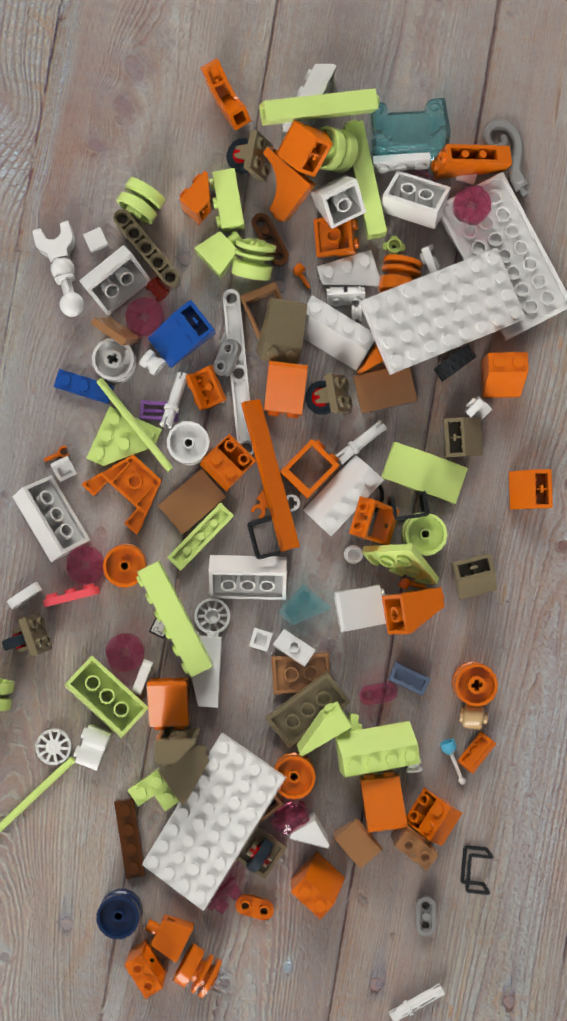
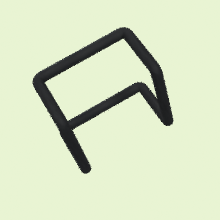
(422, 495)
(252, 536)
(467, 881)

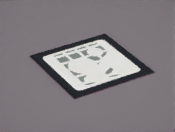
(157, 628)

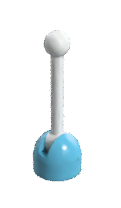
(449, 747)

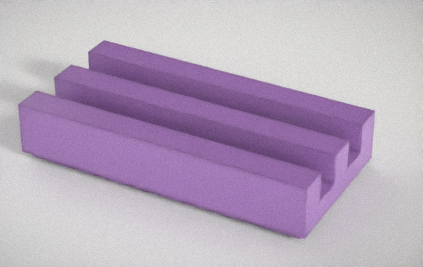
(152, 418)

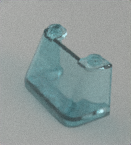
(410, 131)

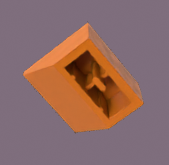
(305, 148)
(197, 199)
(227, 462)
(530, 489)
(433, 817)

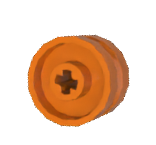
(118, 574)
(483, 691)
(304, 768)

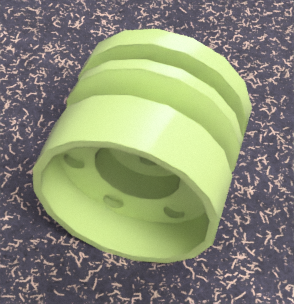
(254, 255)

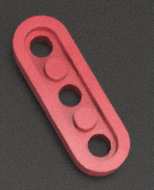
(71, 594)

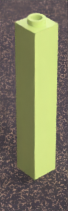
(319, 106)
(364, 174)

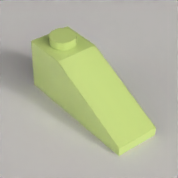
(327, 725)

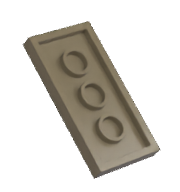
(299, 711)

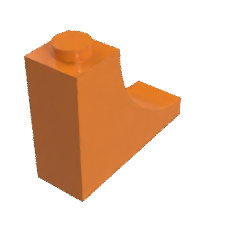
(291, 187)

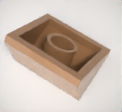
(357, 842)

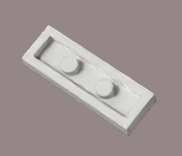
(401, 162)

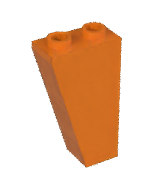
(470, 159)

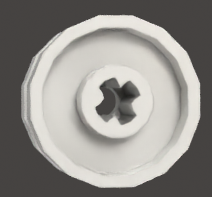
(114, 372)
(178, 438)

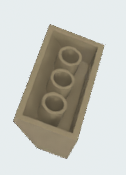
(173, 744)

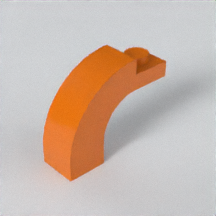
(224, 96)

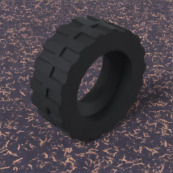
(455, 362)

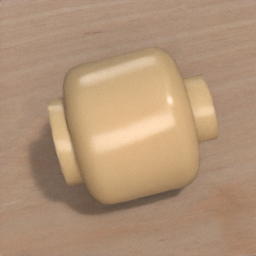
(473, 717)

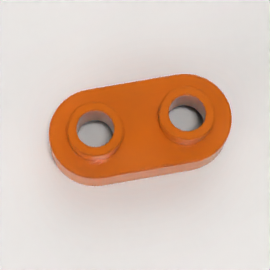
(255, 905)

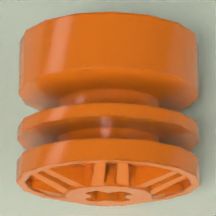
(398, 271)
(197, 970)

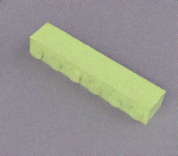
(175, 619)

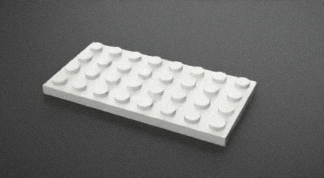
(522, 253)
(442, 310)
(214, 822)

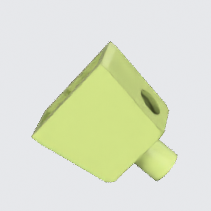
(218, 252)

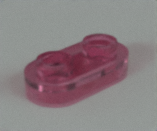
(378, 693)

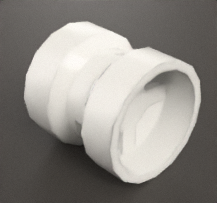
(152, 362)

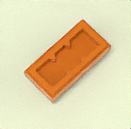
(476, 752)

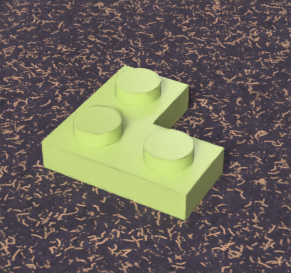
(153, 786)

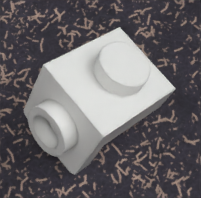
(477, 408)

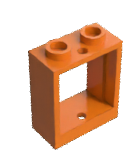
(319, 447)
(385, 516)
(146, 974)

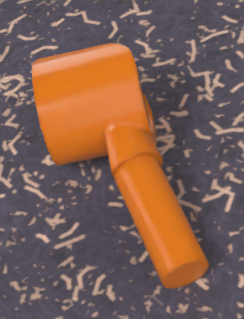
(298, 270)
(56, 455)
(405, 583)

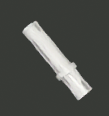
(171, 407)
(354, 447)
(416, 1003)

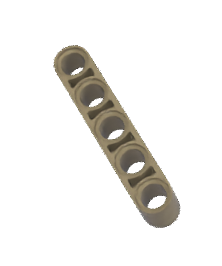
(142, 241)

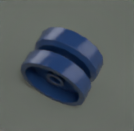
(119, 925)

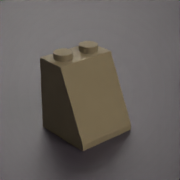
(186, 772)

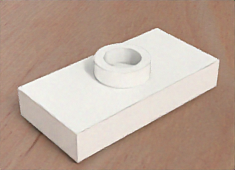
(294, 647)

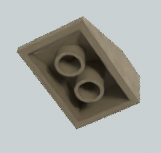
(282, 331)

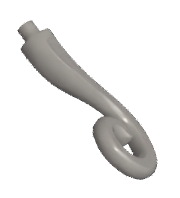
(516, 176)

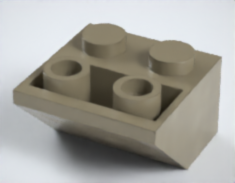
(462, 437)
(474, 576)

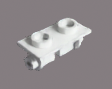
(337, 296)

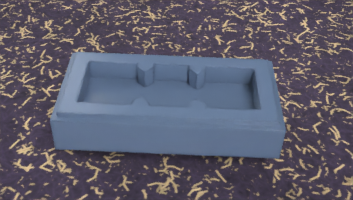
(409, 678)

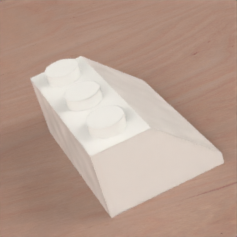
(415, 199)
(115, 280)

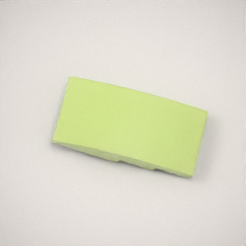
(424, 472)

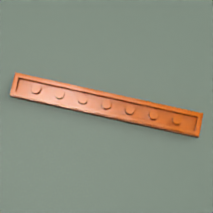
(270, 475)

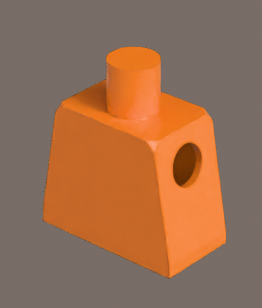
(170, 935)

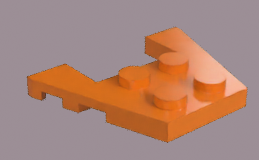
(134, 482)

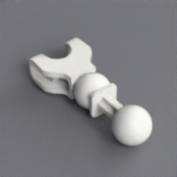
(62, 268)

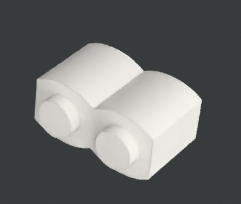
(93, 746)

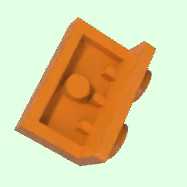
(206, 388)

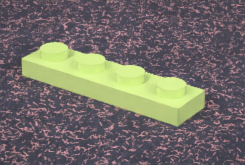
(200, 536)

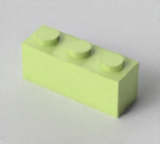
(227, 200)

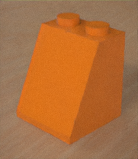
(503, 374)
(285, 389)
(411, 609)
(168, 702)
(383, 801)
(317, 884)

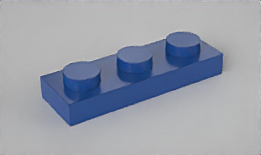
(81, 386)

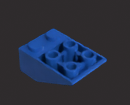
(181, 334)

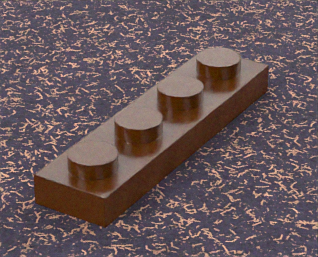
(130, 838)

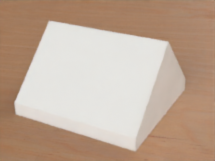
(311, 832)

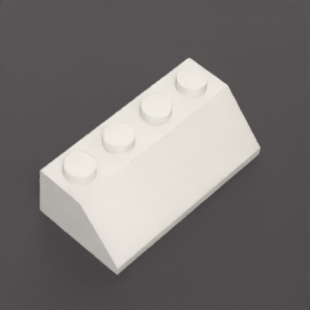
(318, 82)
(336, 333)
(341, 495)
(51, 518)
(247, 577)

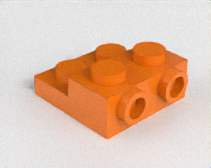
(335, 241)

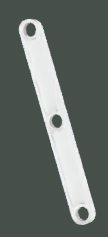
(240, 386)

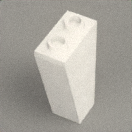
(208, 682)

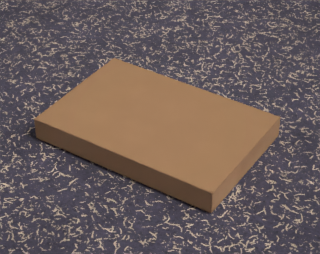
(115, 330)
(381, 391)
(192, 501)
(291, 676)

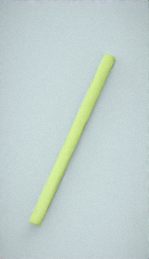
(134, 424)
(36, 793)

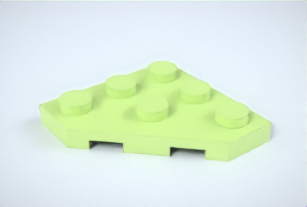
(118, 440)
(402, 560)

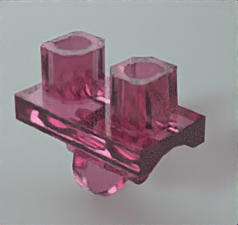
(229, 888)

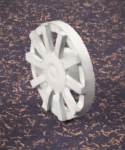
(212, 615)
(53, 746)

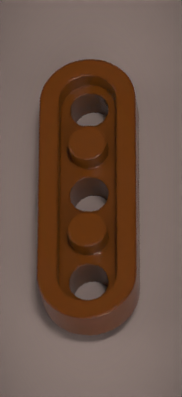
(269, 231)

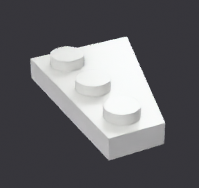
(350, 271)

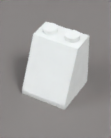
(339, 200)
(359, 608)

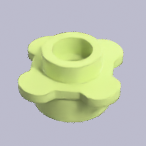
(394, 241)

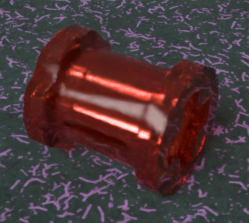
(157, 289)

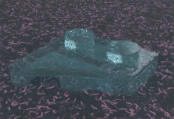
(303, 606)

